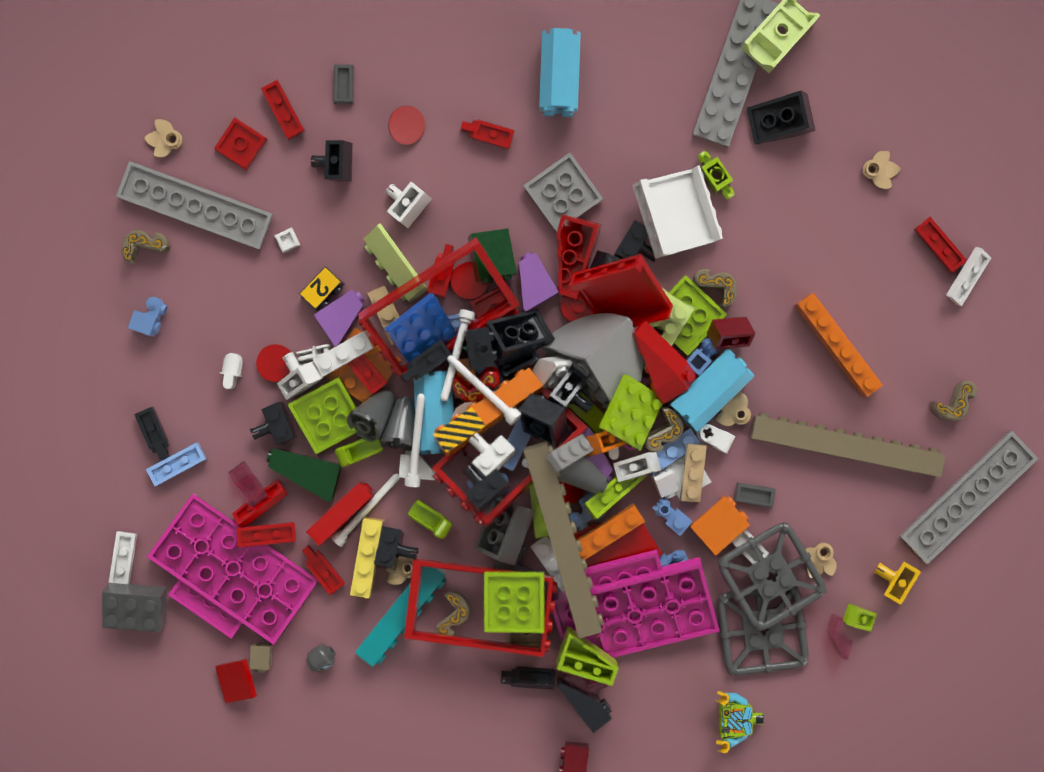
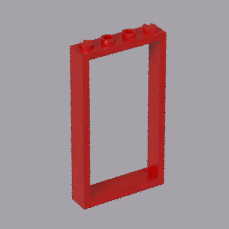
(492, 314)
(453, 490)
(413, 603)

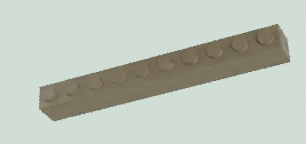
(847, 446)
(563, 541)

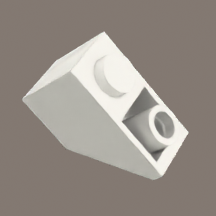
(551, 370)

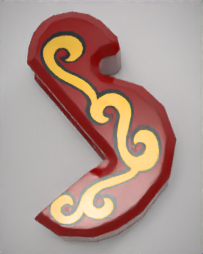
(468, 392)

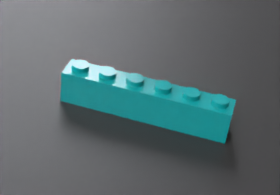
(394, 621)

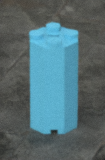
(559, 72)
(712, 390)
(435, 410)

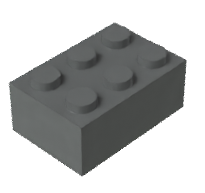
(506, 534)
(134, 607)

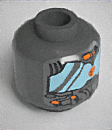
(320, 658)

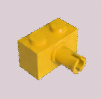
(900, 581)

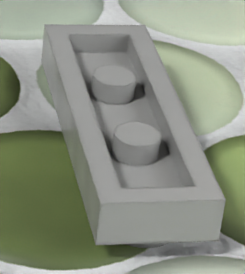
(569, 453)

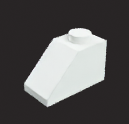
(637, 466)
(424, 469)
(665, 483)

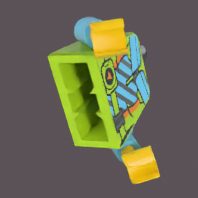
(735, 720)

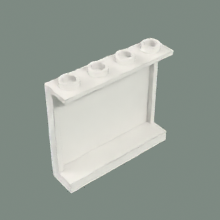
(677, 212)

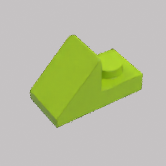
(859, 617)

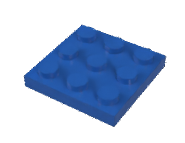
(420, 328)

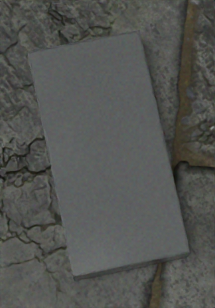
(343, 84)
(754, 494)

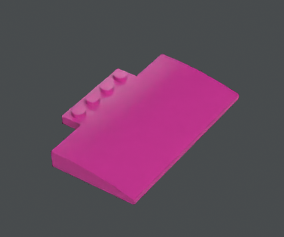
(229, 582)
(644, 604)

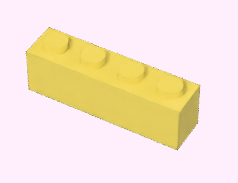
(364, 567)

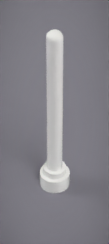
(466, 318)
(510, 414)
(412, 478)
(341, 536)

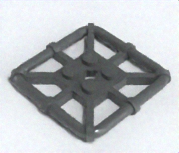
(771, 589)
(756, 641)

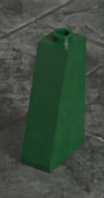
(309, 472)

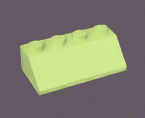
(392, 260)

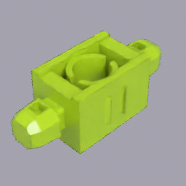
(727, 192)

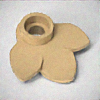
(161, 138)
(883, 169)
(730, 411)
(822, 563)
(400, 575)

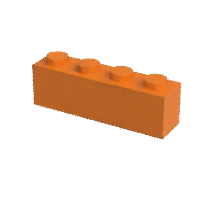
(610, 531)

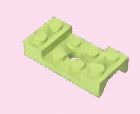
(769, 46)
(678, 318)

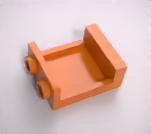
(720, 524)

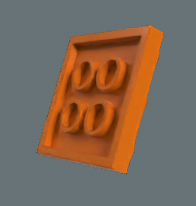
(350, 379)

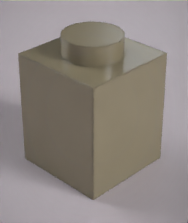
(261, 657)

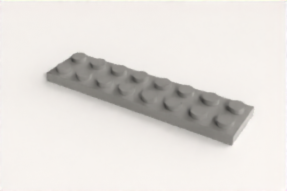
(732, 75)
(194, 205)
(968, 497)

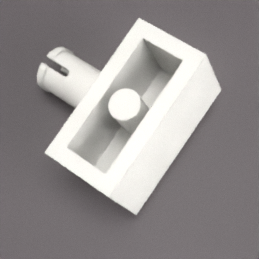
(407, 203)
(299, 378)
(491, 455)

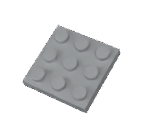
(563, 190)

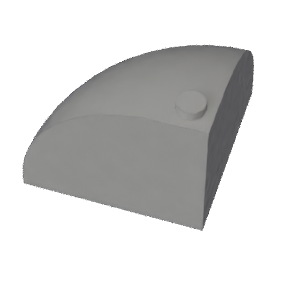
(601, 350)

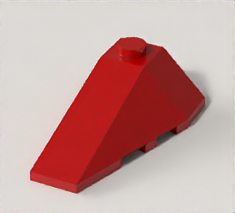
(575, 249)
(667, 368)

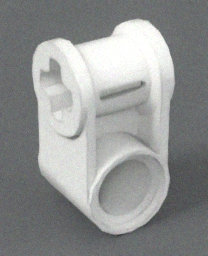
(718, 438)

